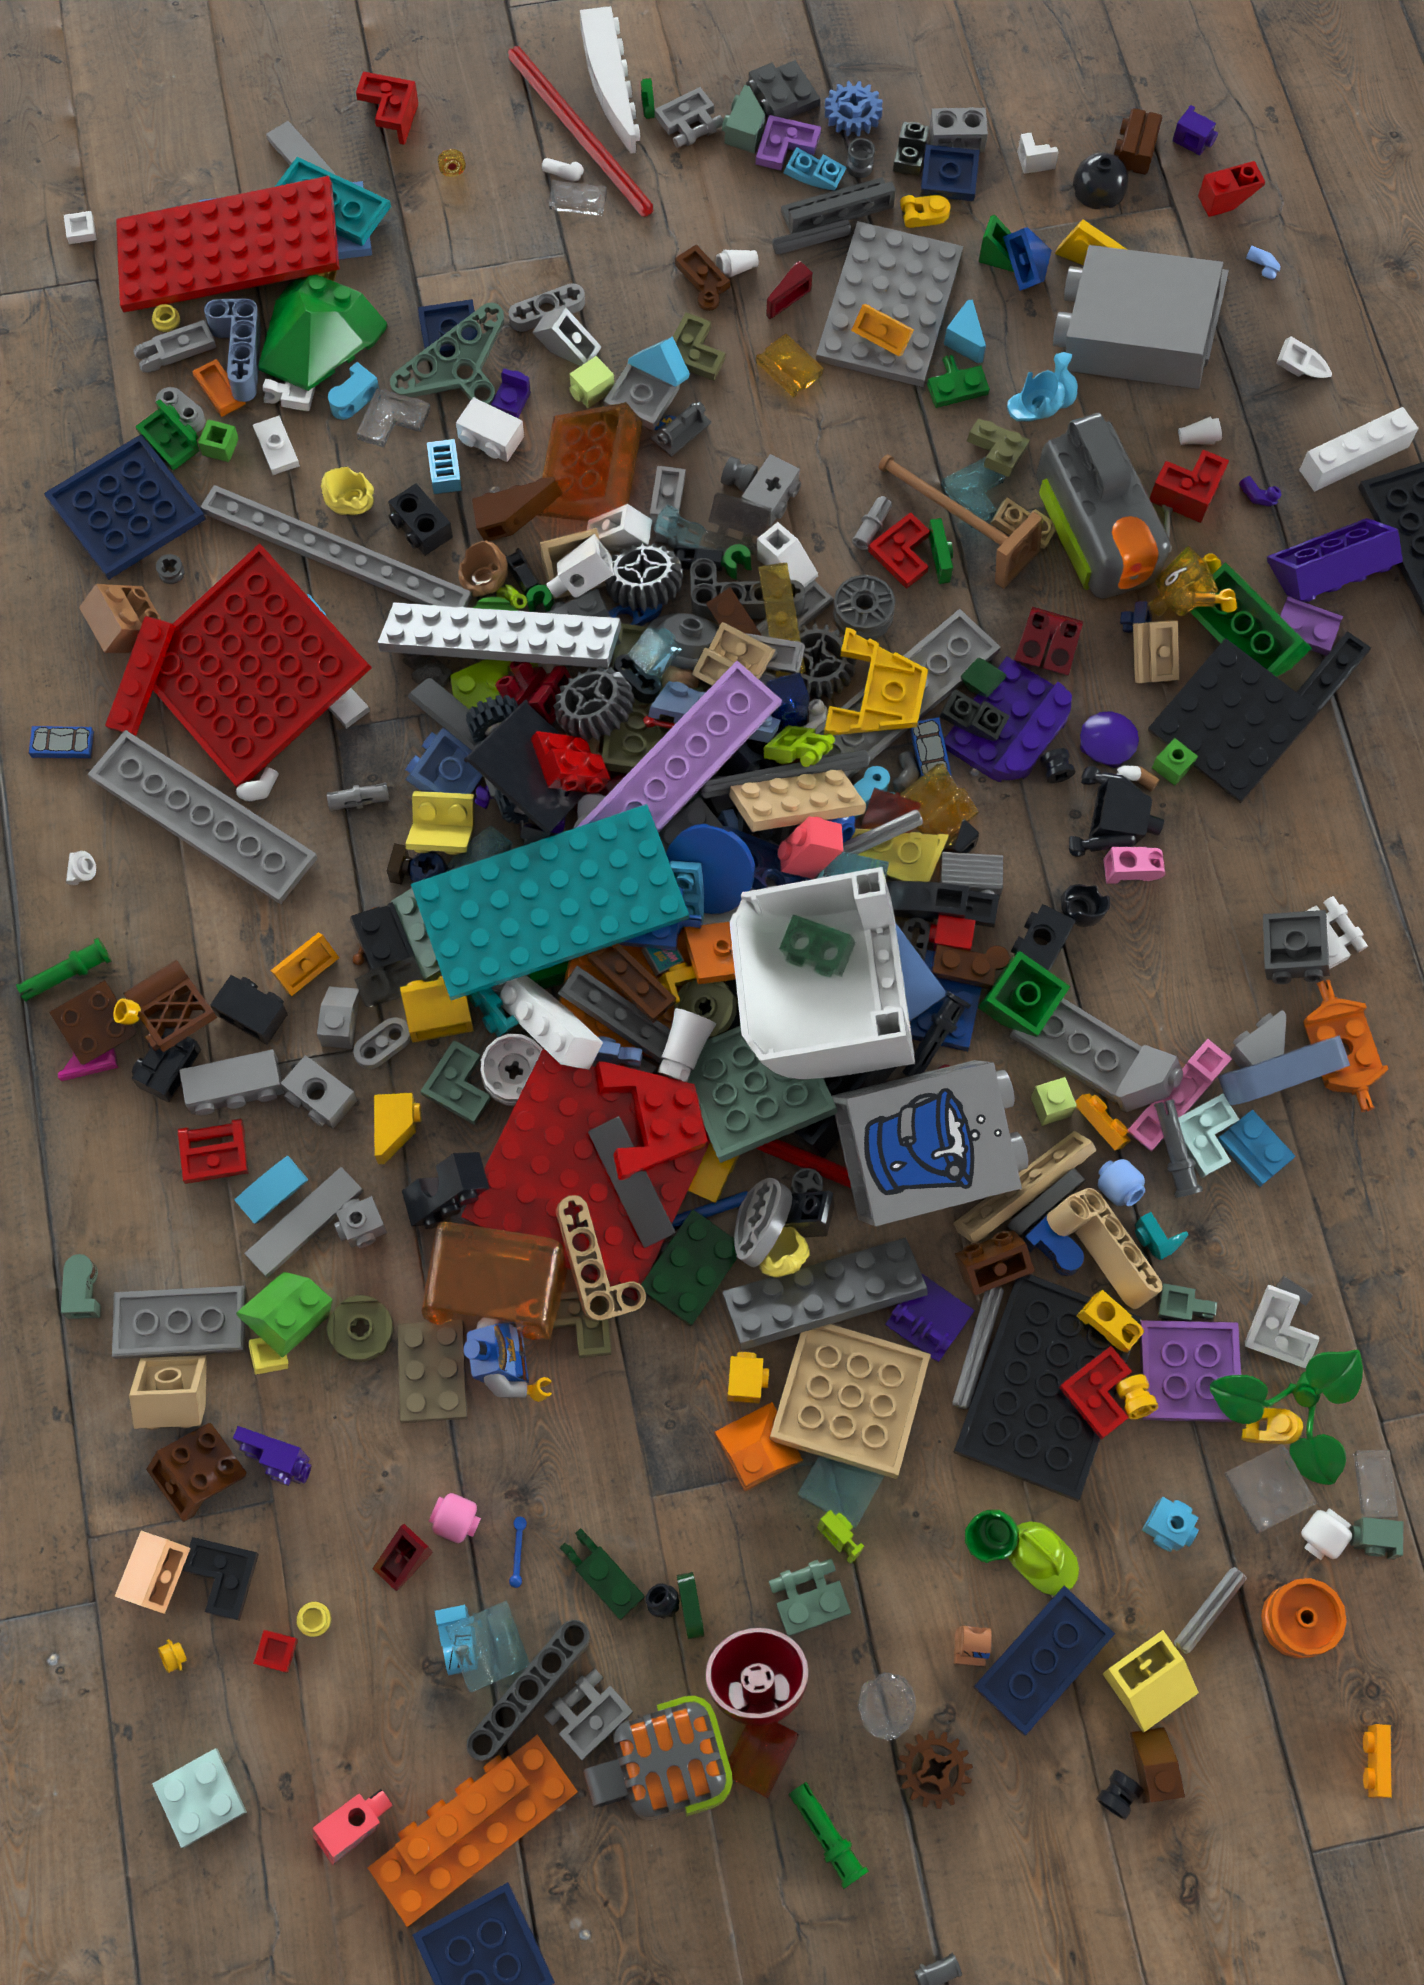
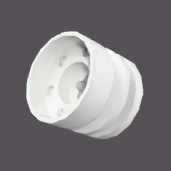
(501, 1056)

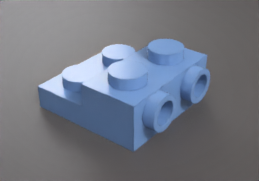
(443, 766)

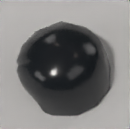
(1084, 904)

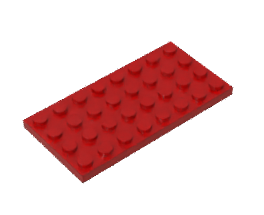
(227, 244)

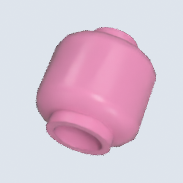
(454, 1518)

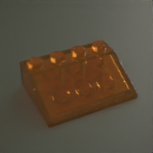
(592, 460)

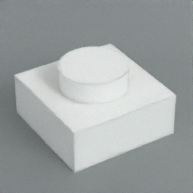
(80, 227)

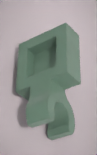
(1180, 1303)

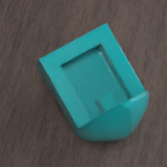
(1151, 1235)

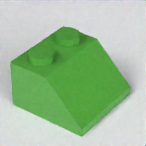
(286, 1311)

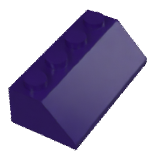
(1336, 559)

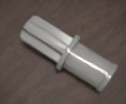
(872, 523)

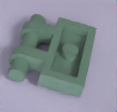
(813, 1607)

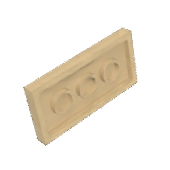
(794, 799)

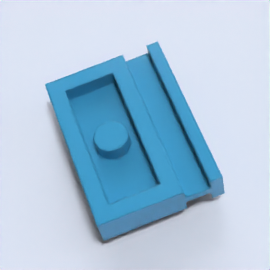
(1256, 1148)

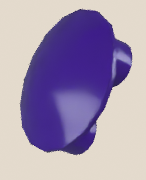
(1109, 738)

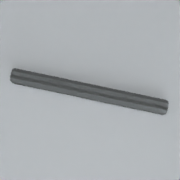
(844, 761)

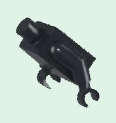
(1119, 814)

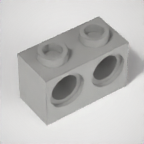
(959, 128)

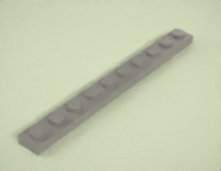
(332, 550)

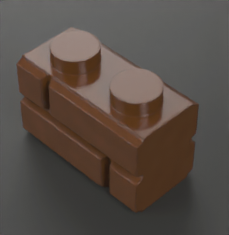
(1139, 140)

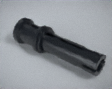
(943, 1023)

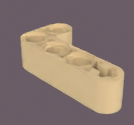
(1108, 1244)
(593, 1257)

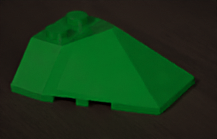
(316, 330)

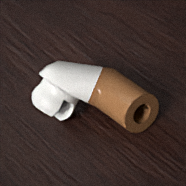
(1139, 774)

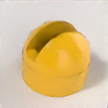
(126, 1012)

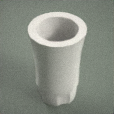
(684, 1044)

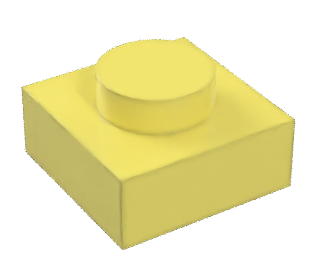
(265, 1358)

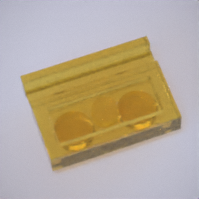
(789, 365)

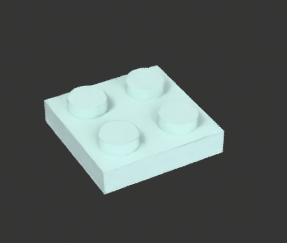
(199, 1798)

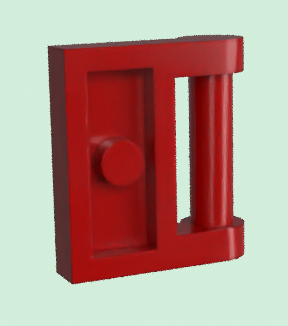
(213, 1160)

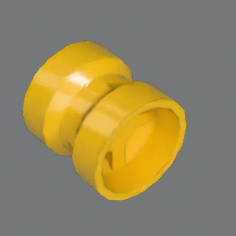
(1136, 1396)

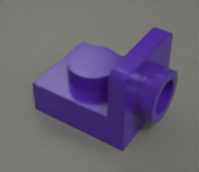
(512, 392)

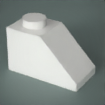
(622, 528)

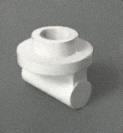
(80, 867)

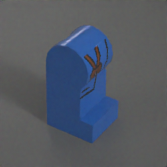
(1061, 1250)

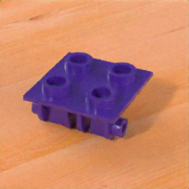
(930, 1320)

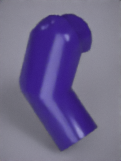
(1259, 496)

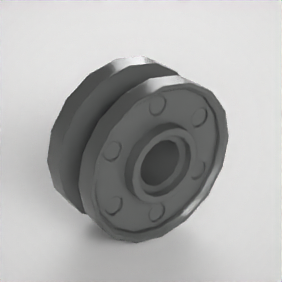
(865, 592)

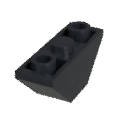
(811, 1213)

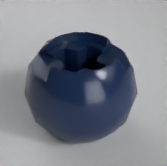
(422, 861)

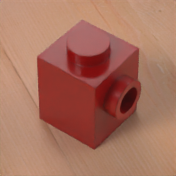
(952, 932)

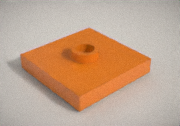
(711, 952)

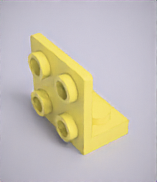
(441, 822)

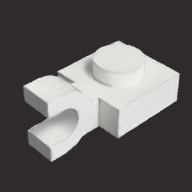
(289, 394)

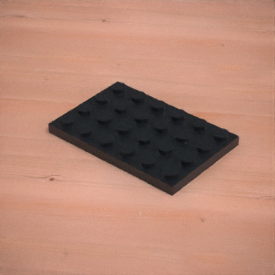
(1018, 1411)

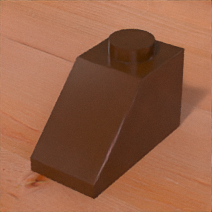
(1156, 1765)

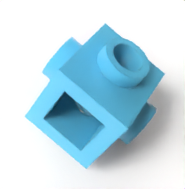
(1159, 1524)

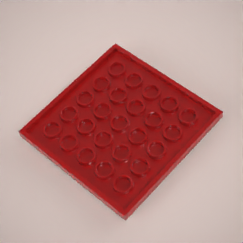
(254, 666)
(550, 1156)

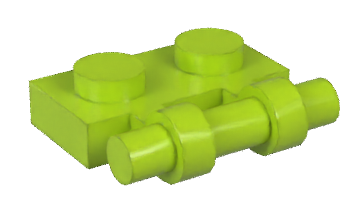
(798, 743)

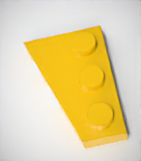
(1076, 243)

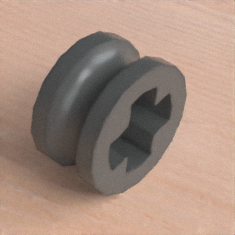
(173, 561)

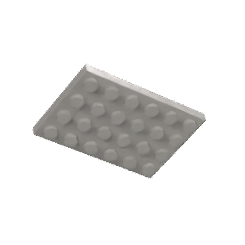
(902, 278)

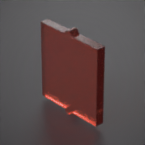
(887, 807)

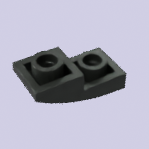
(911, 148)
(976, 718)

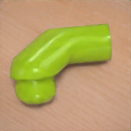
(515, 598)

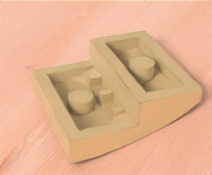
(727, 648)

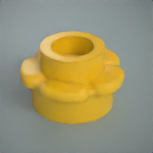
(172, 1656)

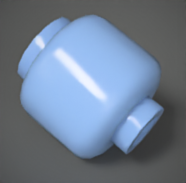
(1121, 1182)

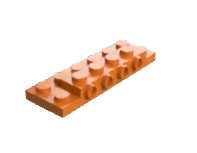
(471, 1829)

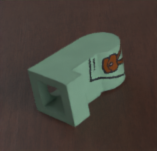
(77, 1288)

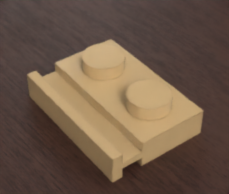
(1156, 651)

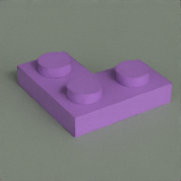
(782, 135)

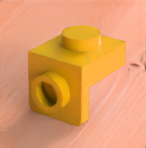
(677, 977)

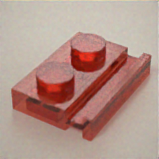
(761, 1756)

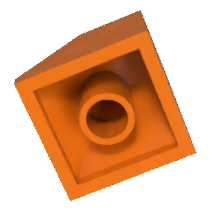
(751, 1450)

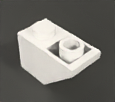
(781, 546)

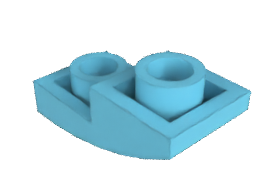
(819, 173)
(690, 878)
(271, 1189)

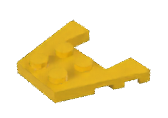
(891, 691)

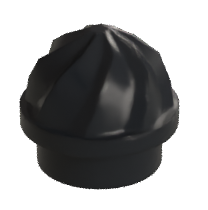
(662, 1601)

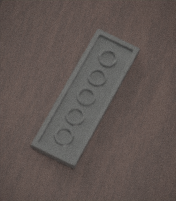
(824, 1293)

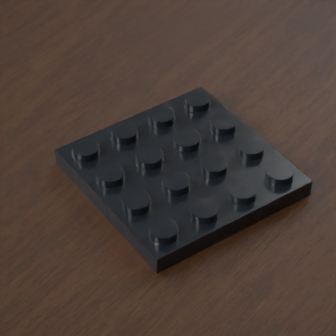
(1234, 719)

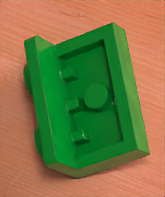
(169, 436)

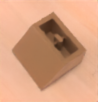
(117, 615)

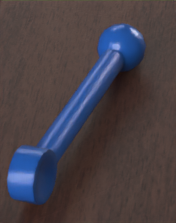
(519, 1524)

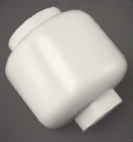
(1326, 1534)

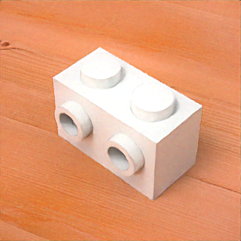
(489, 430)

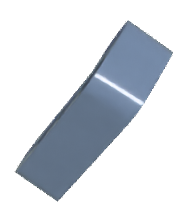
(241, 323)
(1284, 1071)

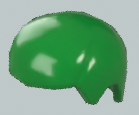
(991, 1535)

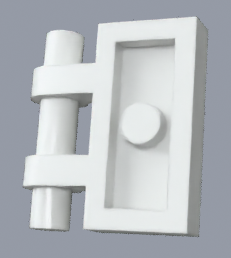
(1352, 934)

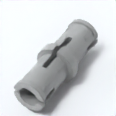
(357, 796)

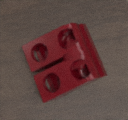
(1056, 629)
(534, 686)

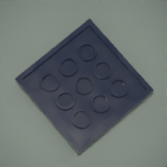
(124, 506)

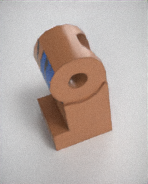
(972, 1646)

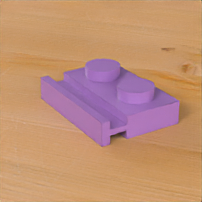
(1312, 623)

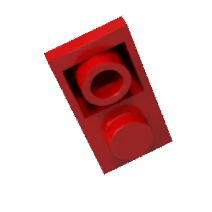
(1229, 187)

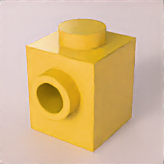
(746, 1378)

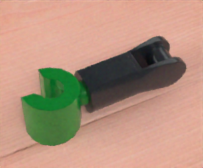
(734, 555)
(529, 582)

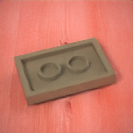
(431, 1371)

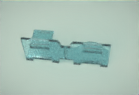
(671, 513)

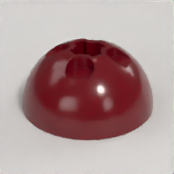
(757, 1676)

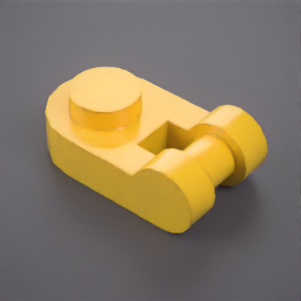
(934, 210)
(1282, 1428)

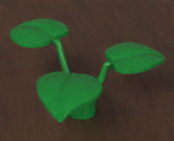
(1331, 1373)

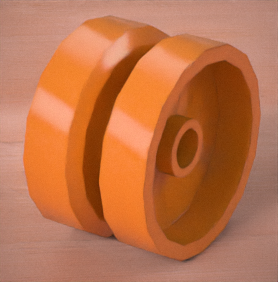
(1322, 1611)

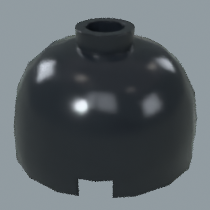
(1100, 180)

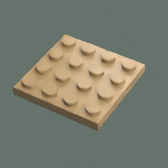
(851, 1398)

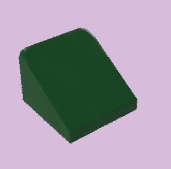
(982, 677)

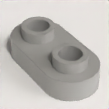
(183, 406)
(380, 1042)

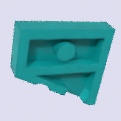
(495, 1018)

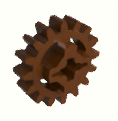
(941, 1785)

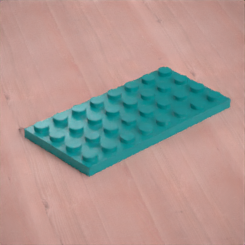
(549, 901)

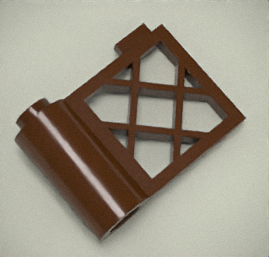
(161, 993)

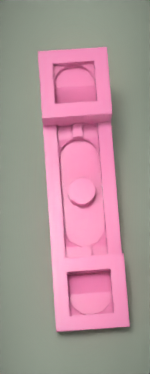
(1197, 1077)

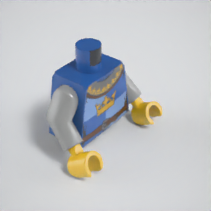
(500, 1360)

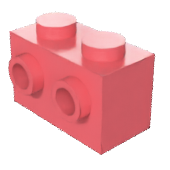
(811, 847)

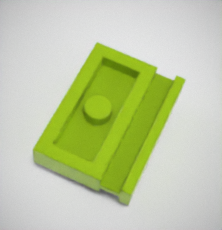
(837, 1531)

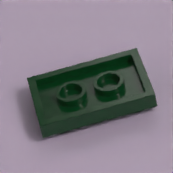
(690, 1268)

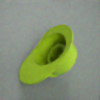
(1044, 1558)

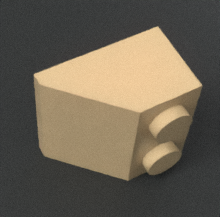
(169, 1392)

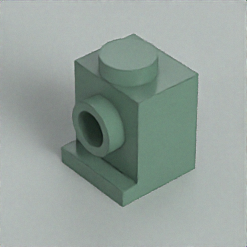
(1378, 1537)

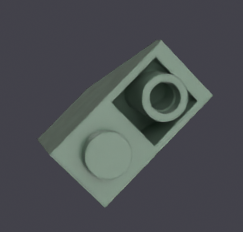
(745, 123)

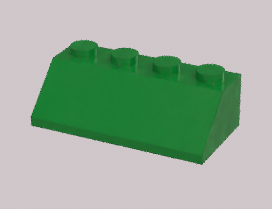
(1253, 625)

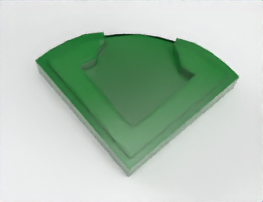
(647, 98)

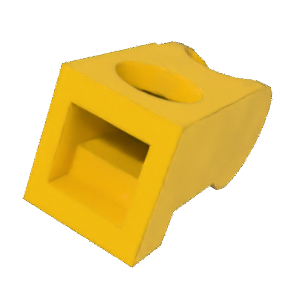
(1111, 1321)

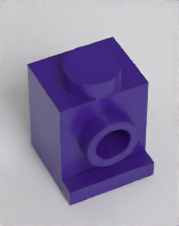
(1195, 131)

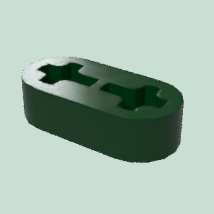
(690, 1605)

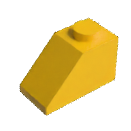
(393, 1123)

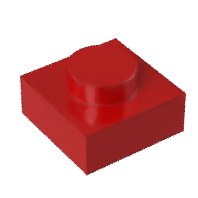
(275, 1651)

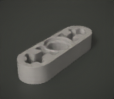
(552, 297)

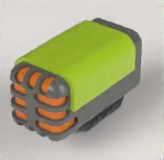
(666, 1762)

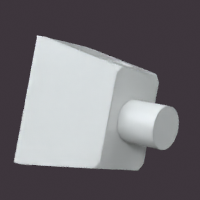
(582, 569)

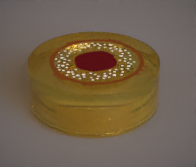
(451, 162)

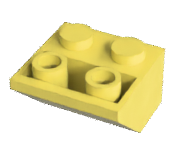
(1152, 1681)

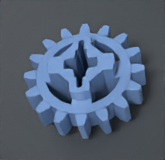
(853, 108)

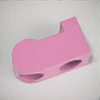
(1133, 864)

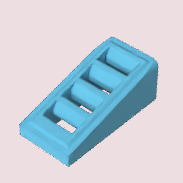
(444, 483)

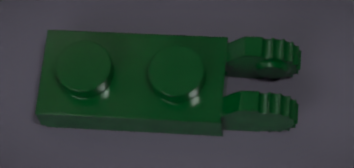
(604, 1577)

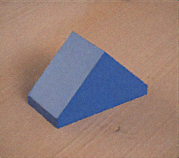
(1028, 257)

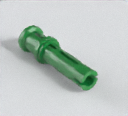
(77, 963)
(837, 1850)

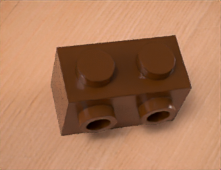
(994, 1262)

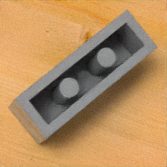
(231, 1082)

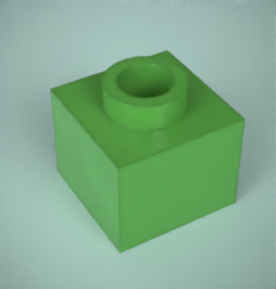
(218, 440)
(1174, 761)

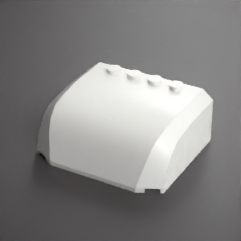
(812, 1022)

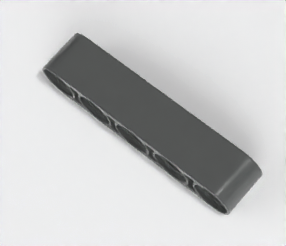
(512, 1698)

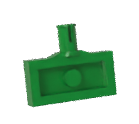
(957, 384)

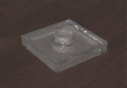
(1270, 1488)

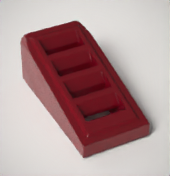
(791, 288)

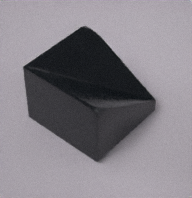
(964, 840)

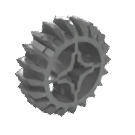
(644, 577)
(837, 671)
(594, 703)

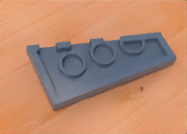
(677, 700)

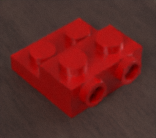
(569, 763)

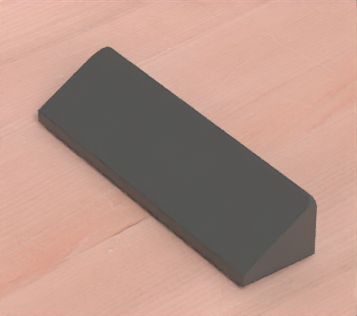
(443, 709)
(634, 1192)

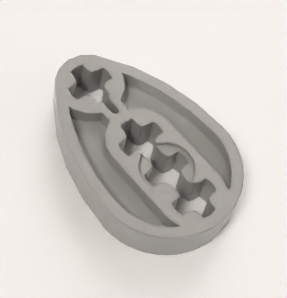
(761, 1220)

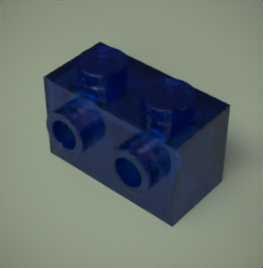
(794, 699)

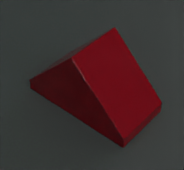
(402, 1557)

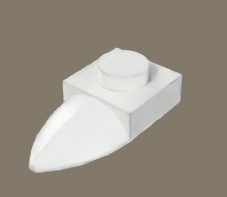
(1302, 360)

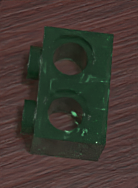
(820, 939)

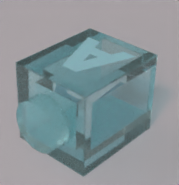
(655, 651)

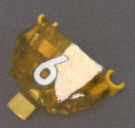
(1190, 584)

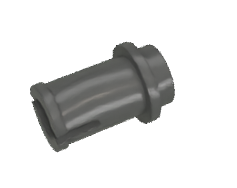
(939, 1971)

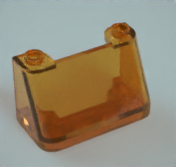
(495, 1277)

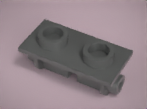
(682, 429)

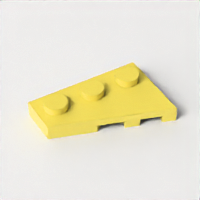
(909, 855)

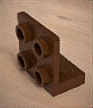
(90, 1024)
(194, 1469)

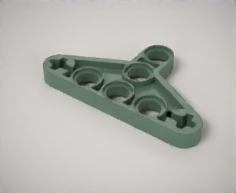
(467, 353)

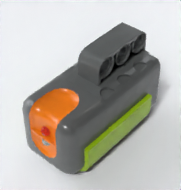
(1101, 509)

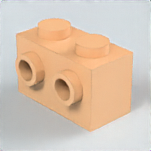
(152, 1572)

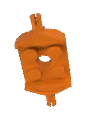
(1349, 1021)

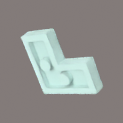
(1199, 1133)

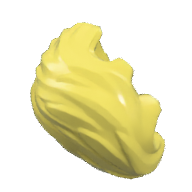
(347, 491)
(786, 1255)

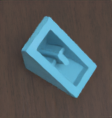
(965, 334)
(662, 362)

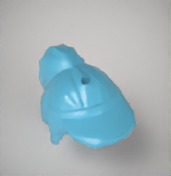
(1045, 392)

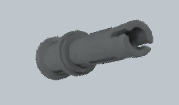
(1181, 1164)

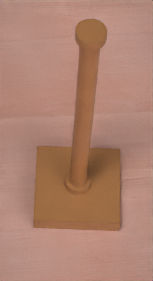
(1014, 550)

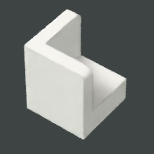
(1034, 157)

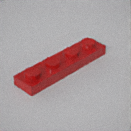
(140, 675)

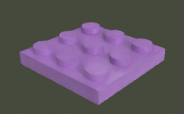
(1182, 1363)

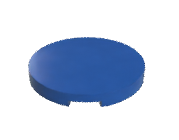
(724, 861)

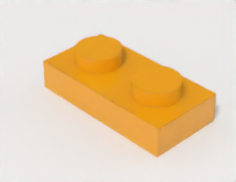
(882, 330)
(305, 964)
(1111, 1130)
(1378, 1773)

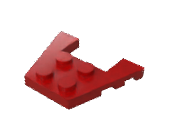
(666, 1115)

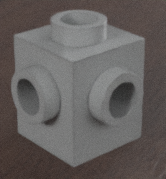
(359, 1222)

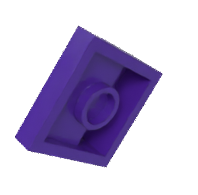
(280, 1459)

